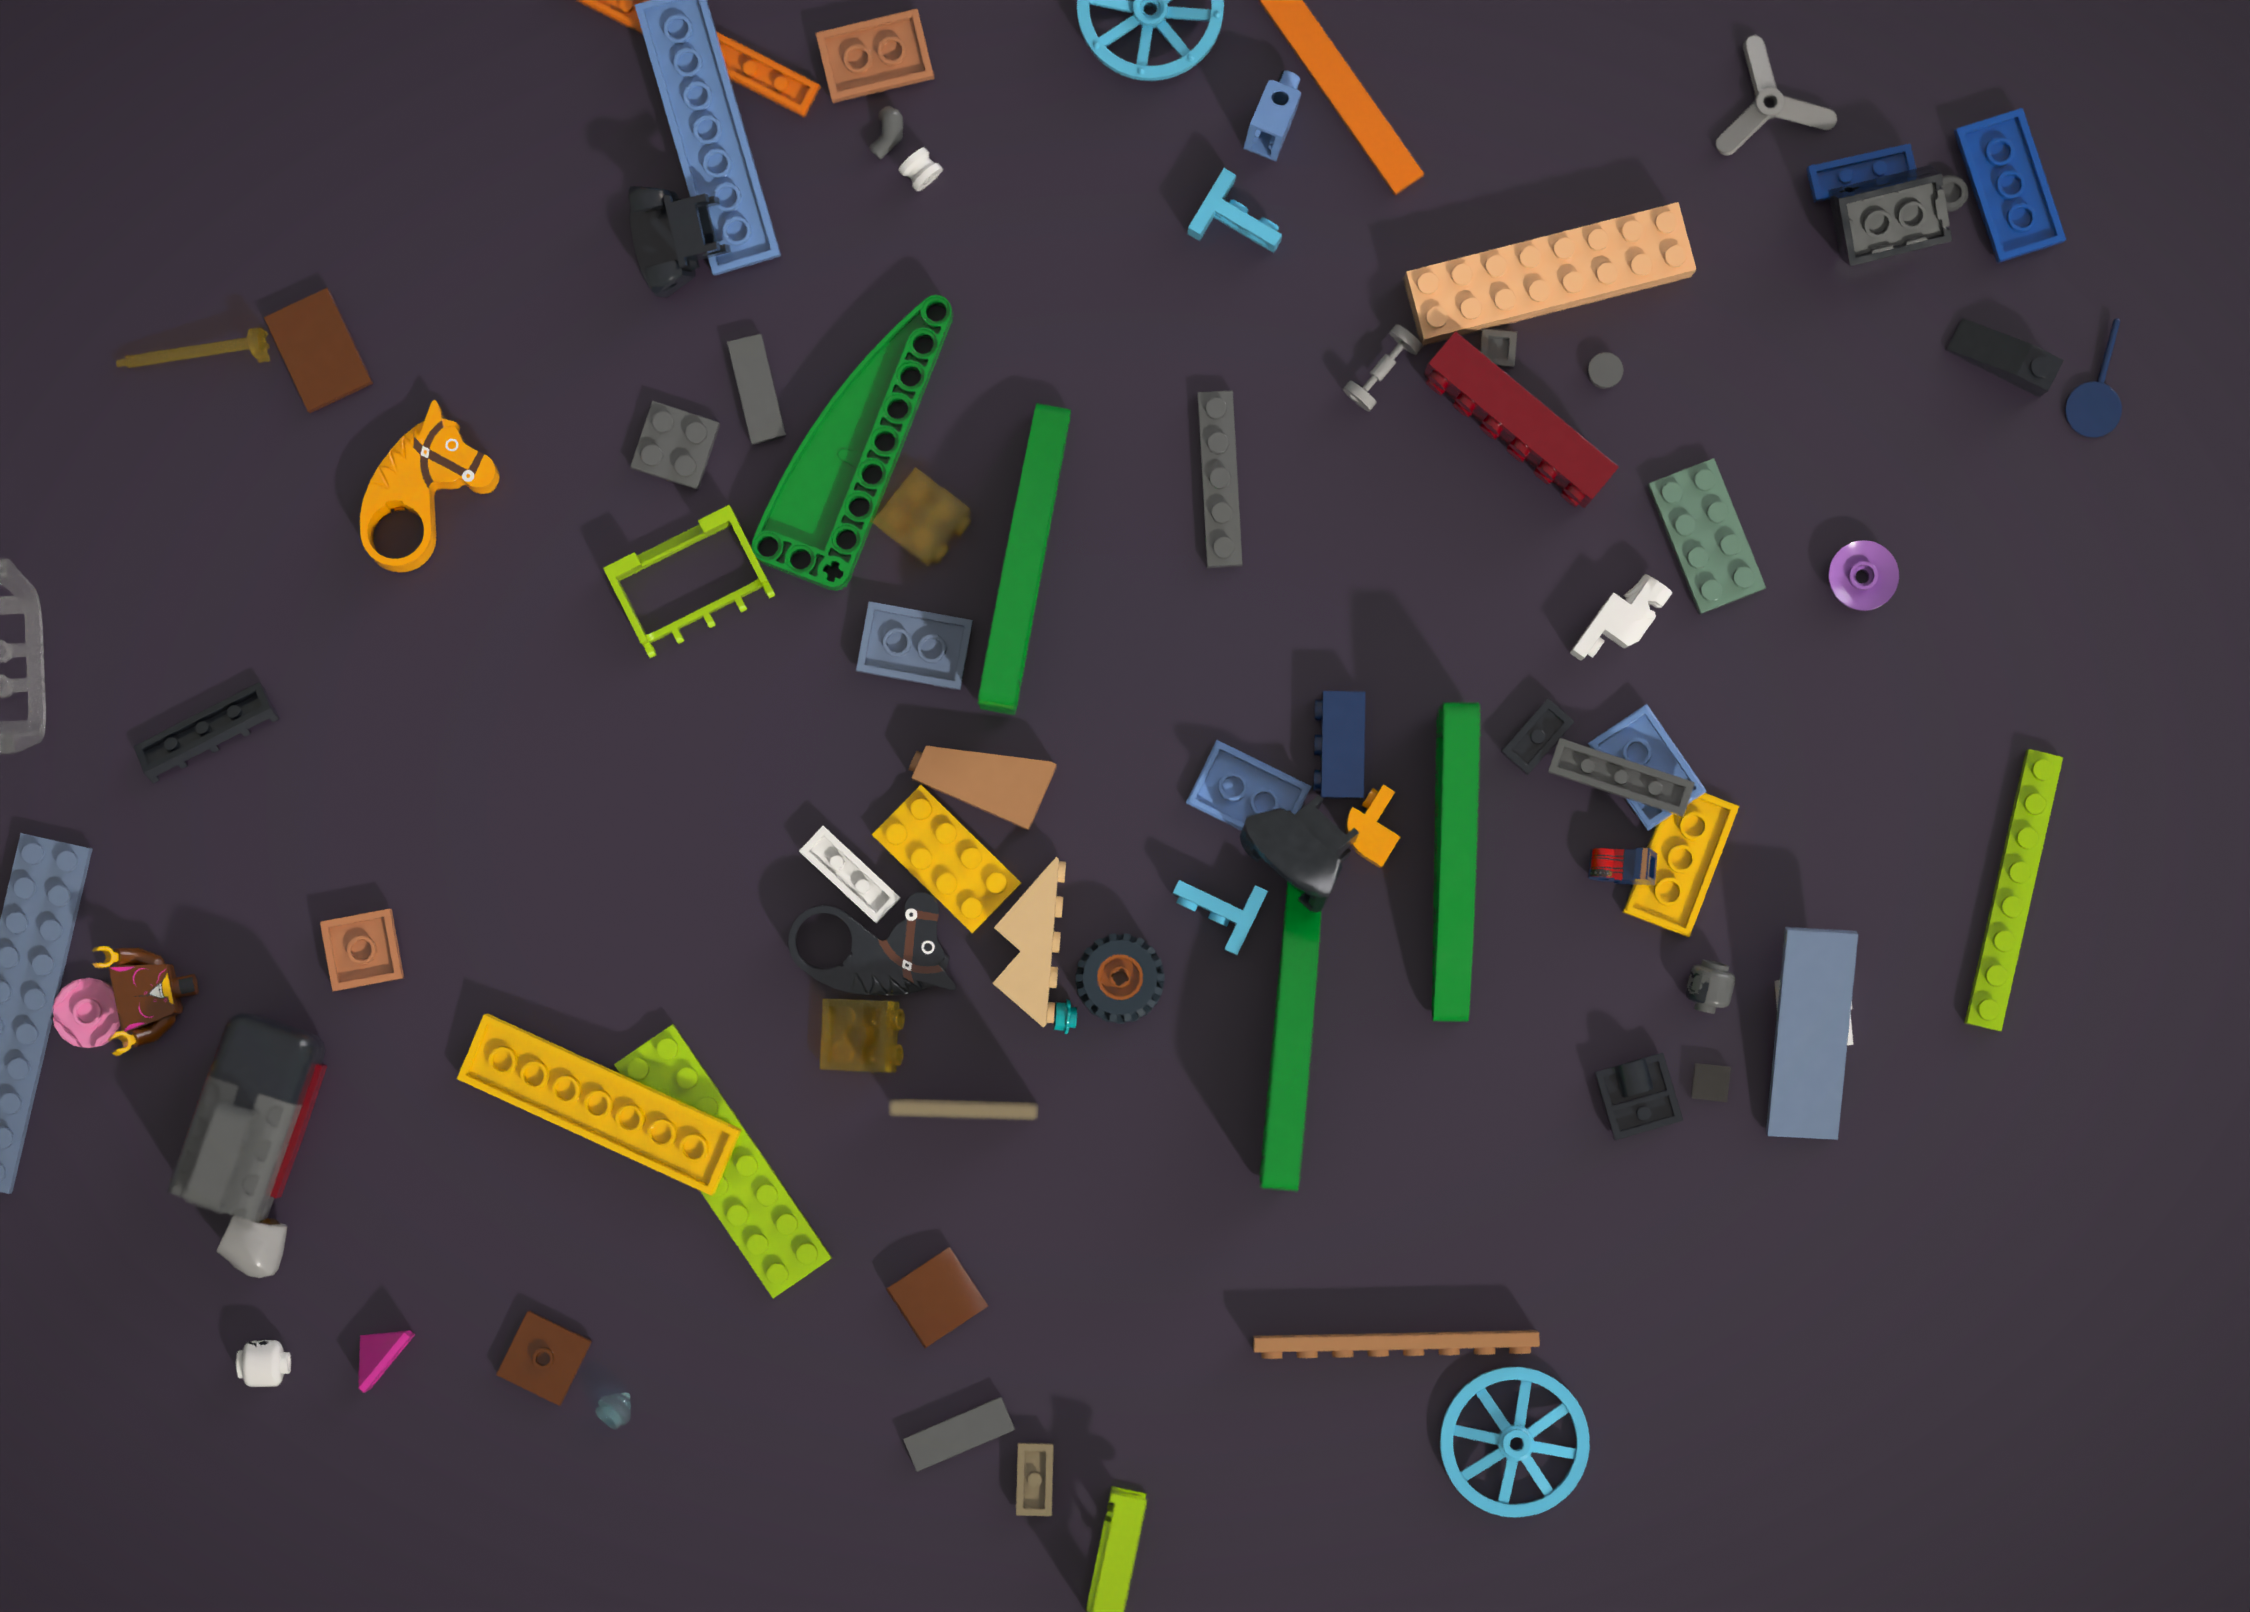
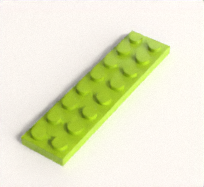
(749, 1195)

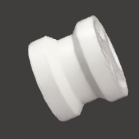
(920, 169)

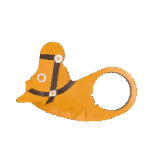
(418, 465)

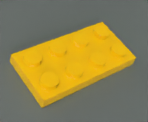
(946, 859)

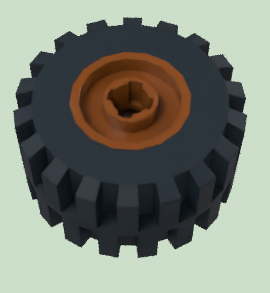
(1120, 978)

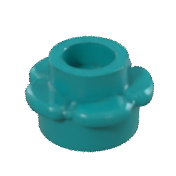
(1065, 1016)

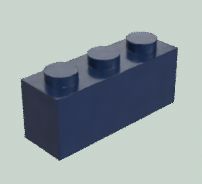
(1340, 745)

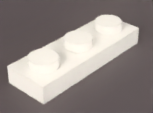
(849, 874)

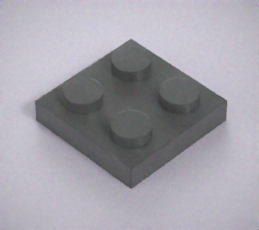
(675, 445)

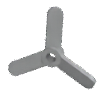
(1758, 113)

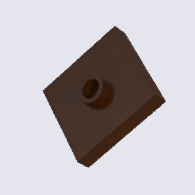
(544, 1358)

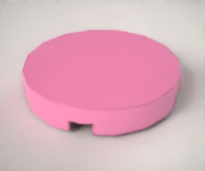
(86, 1013)

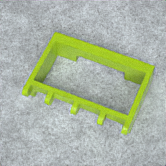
(634, 563)

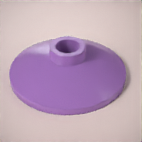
(1880, 570)

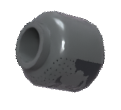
(1710, 986)

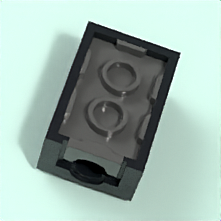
(1890, 215)

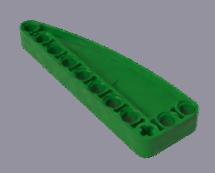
(829, 466)
(1024, 561)
(1455, 858)
(1290, 1046)

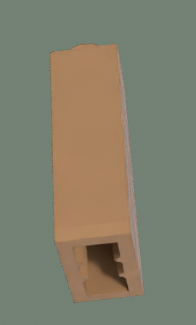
(991, 782)

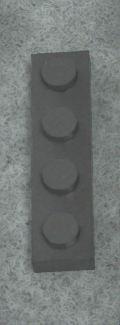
(1621, 777)

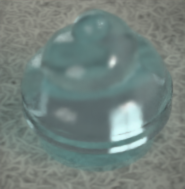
(614, 1409)

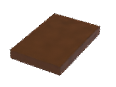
(318, 350)

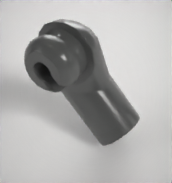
(891, 132)

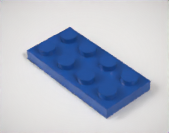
(2009, 185)

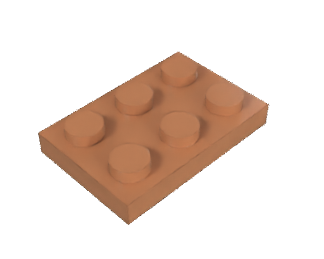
(875, 55)

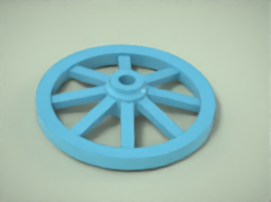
(1140, 70)
(1508, 1432)

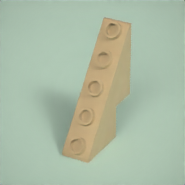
(1031, 930)

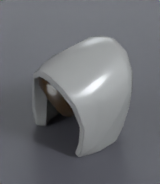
(254, 1245)

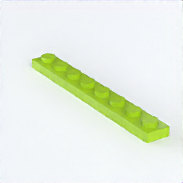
(2013, 890)

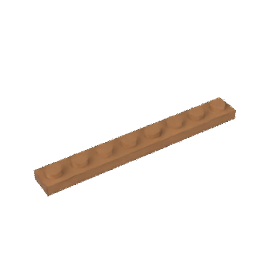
(1411, 1343)

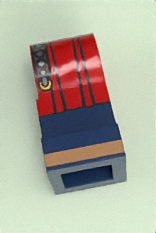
(1623, 866)

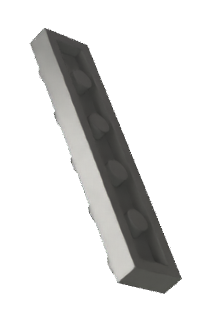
(1219, 479)

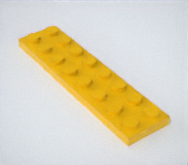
(599, 1104)

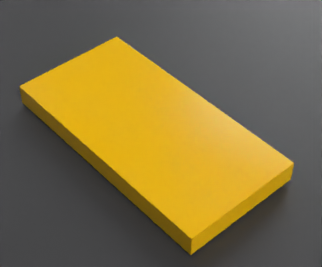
(1685, 864)

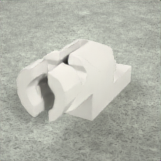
(1623, 619)

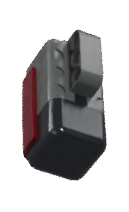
(250, 1117)

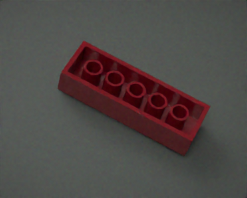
(1519, 421)

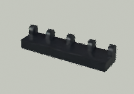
(205, 731)

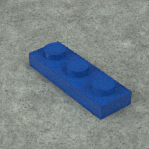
(1858, 169)

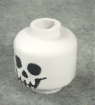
(263, 1363)

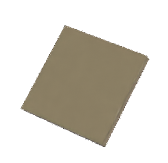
(964, 1108)

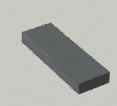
(756, 389)
(959, 1433)

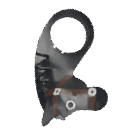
(890, 966)

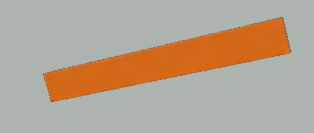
(742, 63)
(1344, 92)

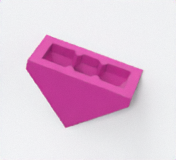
(378, 1353)

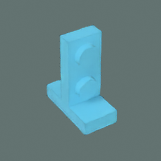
(1233, 215)
(1223, 912)

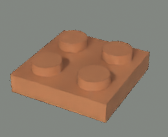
(362, 950)

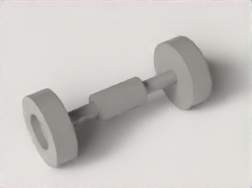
(1405, 340)

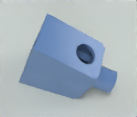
(1274, 116)

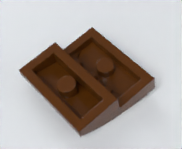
(937, 1297)

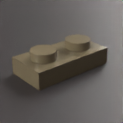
(1034, 1479)

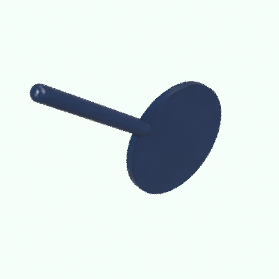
(2095, 407)

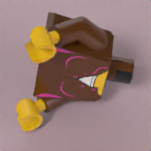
(144, 994)

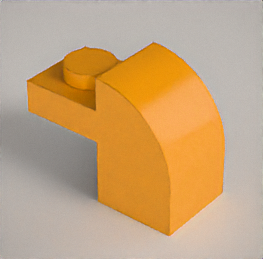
(1374, 839)

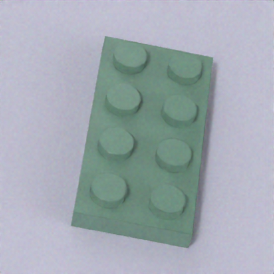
(1706, 536)

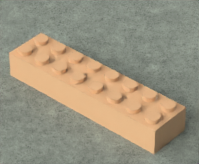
(1549, 273)

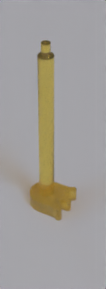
(254, 341)

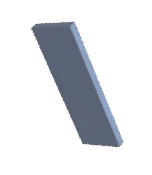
(1811, 1033)

